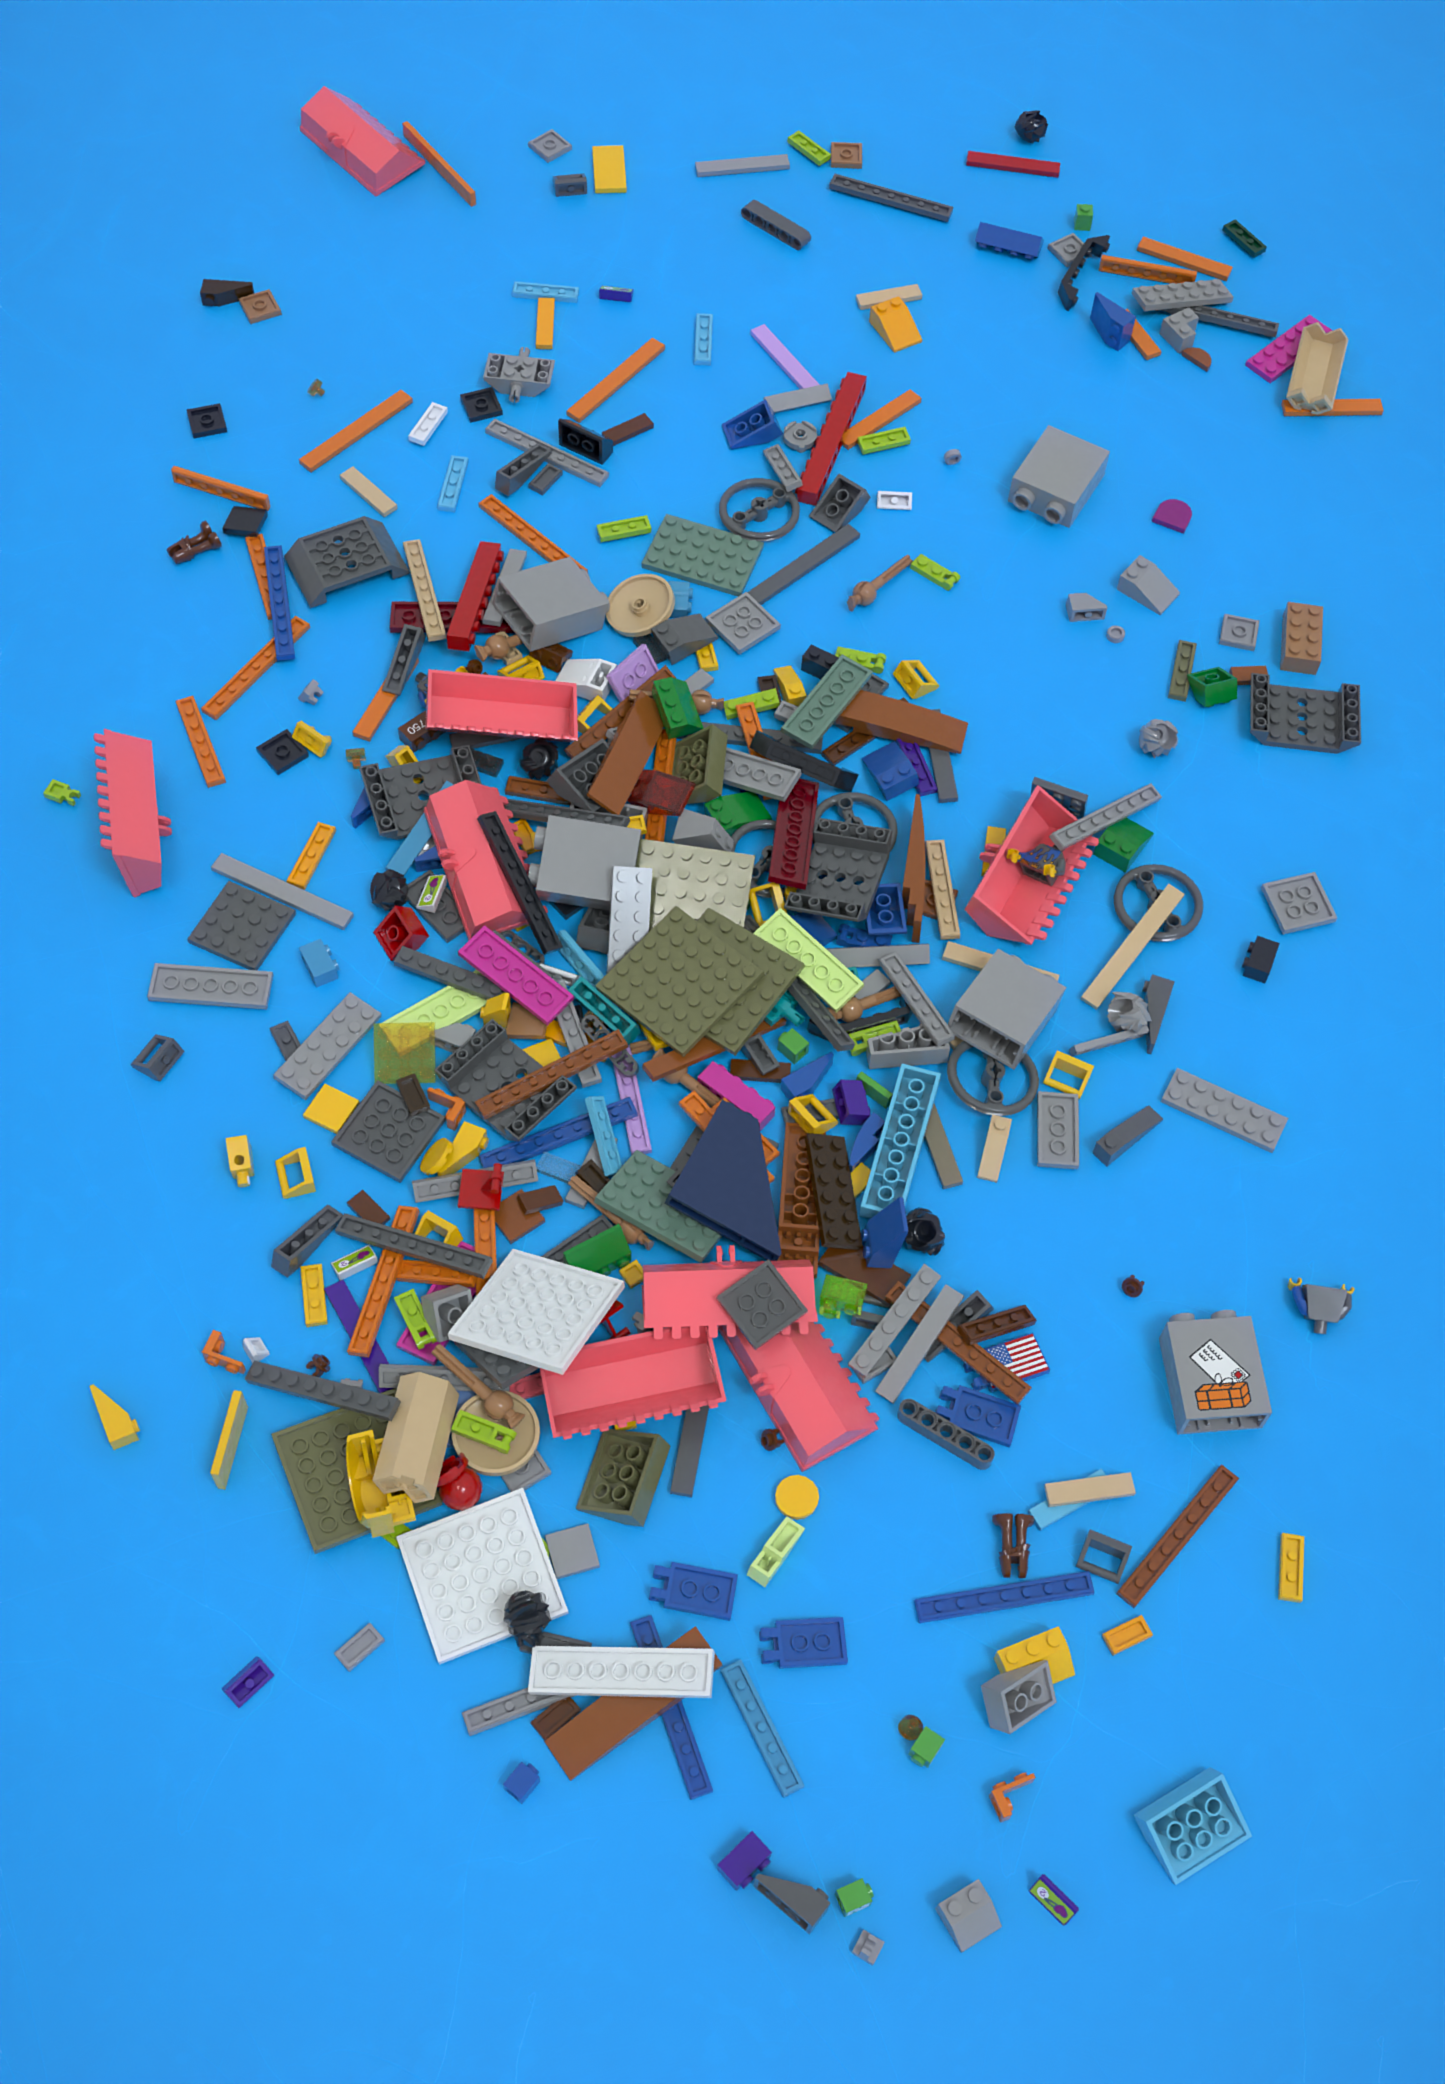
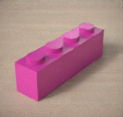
(724, 1084)

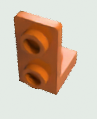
(455, 1104)
(216, 1345)
(1003, 1804)

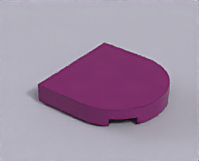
(1173, 515)

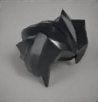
(1031, 126)
(539, 759)
(389, 890)
(924, 1231)
(526, 1617)

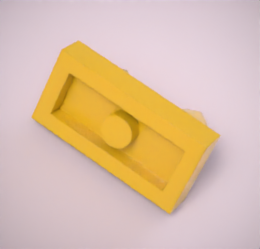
(311, 738)

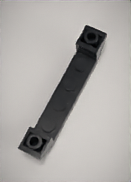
(1094, 246)
(809, 765)
(901, 1014)

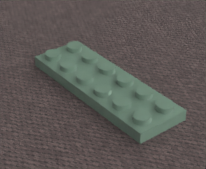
(826, 701)

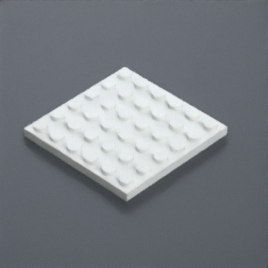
(537, 1311)
(472, 1566)

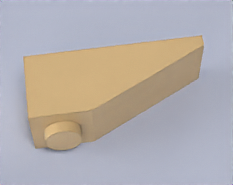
(994, 1148)

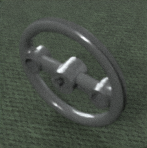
(759, 509)
(844, 806)
(761, 866)
(1146, 873)
(991, 1079)

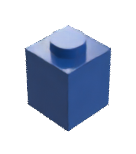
(522, 1782)

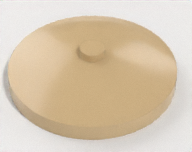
(640, 604)
(489, 1460)

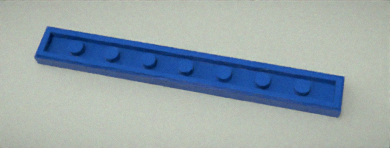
(279, 603)
(556, 1136)
(1004, 1597)
(676, 1722)

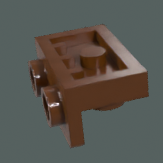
(552, 656)

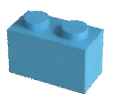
(319, 963)

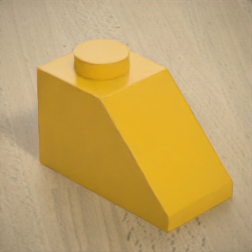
(402, 755)
(498, 1009)

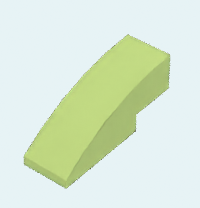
(775, 1551)

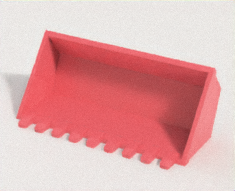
(357, 141)
(501, 706)
(131, 809)
(468, 859)
(1007, 900)
(688, 1292)
(633, 1381)
(805, 1392)

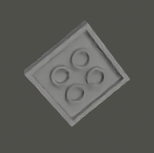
(742, 623)
(1299, 903)

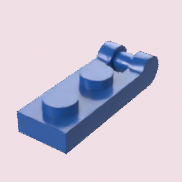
(860, 938)

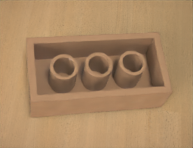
(1301, 638)

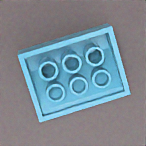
(1193, 1825)

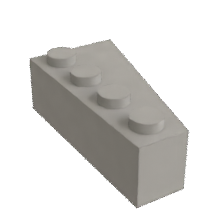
(905, 1047)

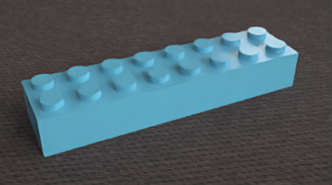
(900, 1139)

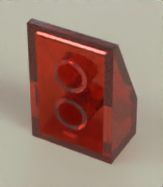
(661, 793)

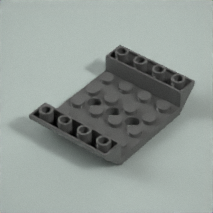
(321, 567)
(1330, 717)
(395, 794)
(848, 853)
(490, 1063)

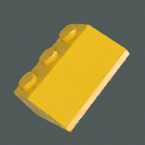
(1044, 1646)

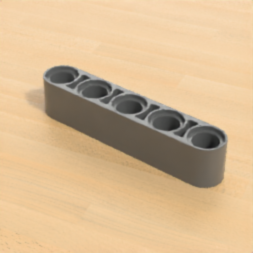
(776, 224)
(950, 1443)

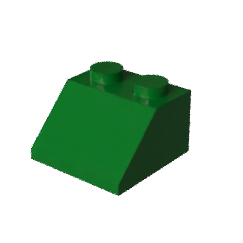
(1213, 686)

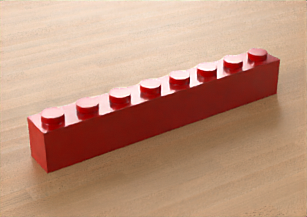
(475, 596)

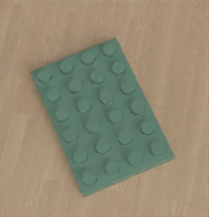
(702, 555)
(639, 1197)

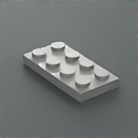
(1057, 1130)

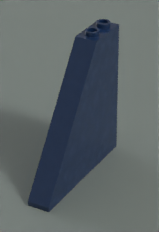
(729, 1183)

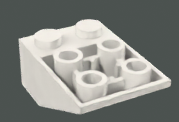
(588, 676)

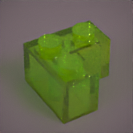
(841, 1295)

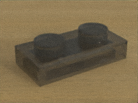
(487, 763)

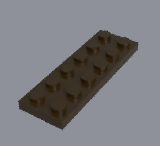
(833, 1191)

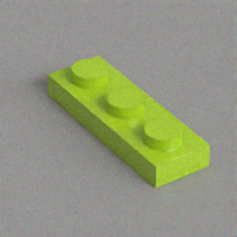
(809, 148)
(883, 440)
(624, 528)
(762, 700)

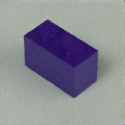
(851, 1102)
(745, 1861)

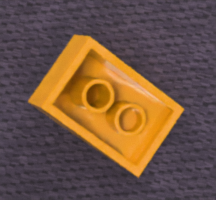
(895, 324)

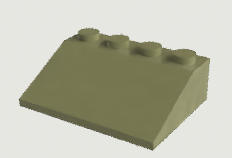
(702, 761)
(624, 1476)

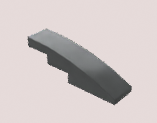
(760, 1054)

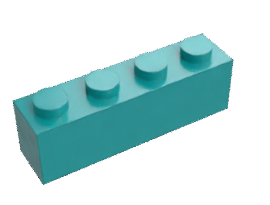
(604, 1009)

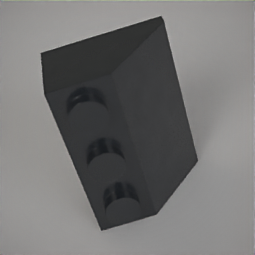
(584, 441)

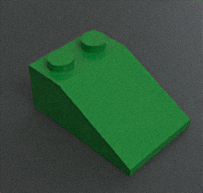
(736, 810)
(1122, 843)

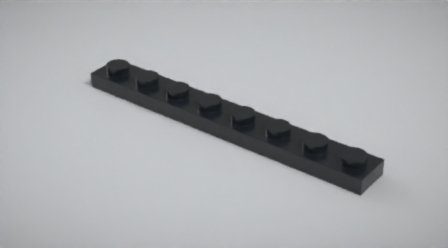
(519, 882)

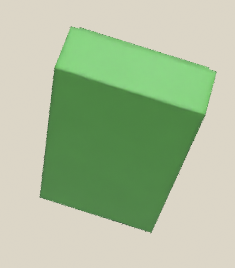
(875, 1090)

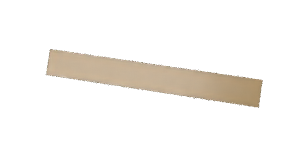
(424, 590)
(1132, 946)

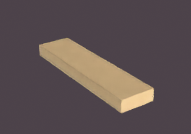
(906, 293)
(368, 491)
(1089, 1489)

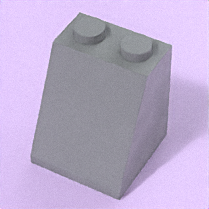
(701, 831)

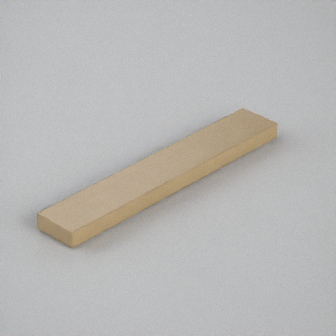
(942, 889)
(974, 958)

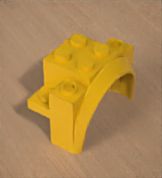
(372, 1507)

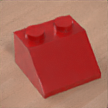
(400, 929)

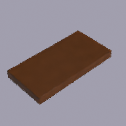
(852, 1266)

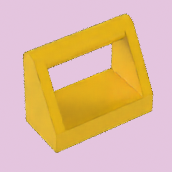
(530, 671)
(911, 681)
(596, 703)
(776, 896)
(1071, 1066)
(805, 1120)
(305, 1187)
(433, 1222)

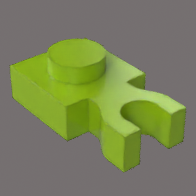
(60, 791)

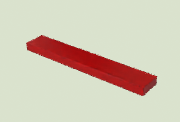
(1013, 164)

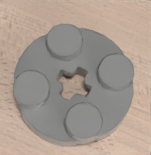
(800, 443)

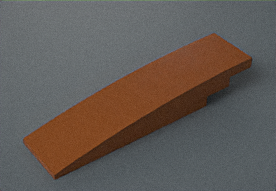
(901, 720)
(627, 755)
(914, 875)
(797, 1213)
(613, 1720)

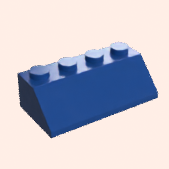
(1010, 240)

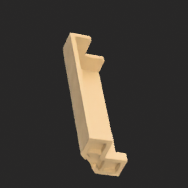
(1317, 369)
(417, 1437)

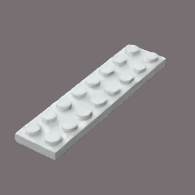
(621, 1671)

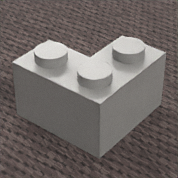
(1180, 329)

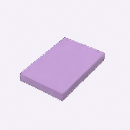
(632, 672)

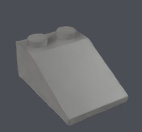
(1147, 585)
(1018, 1696)

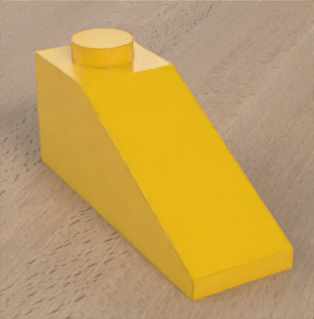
(790, 685)
(466, 1147)
(116, 1421)

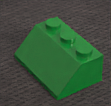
(676, 707)
(601, 1253)

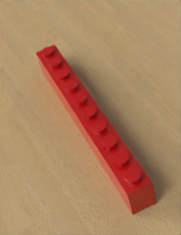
(830, 440)

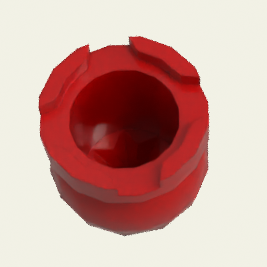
(459, 1485)

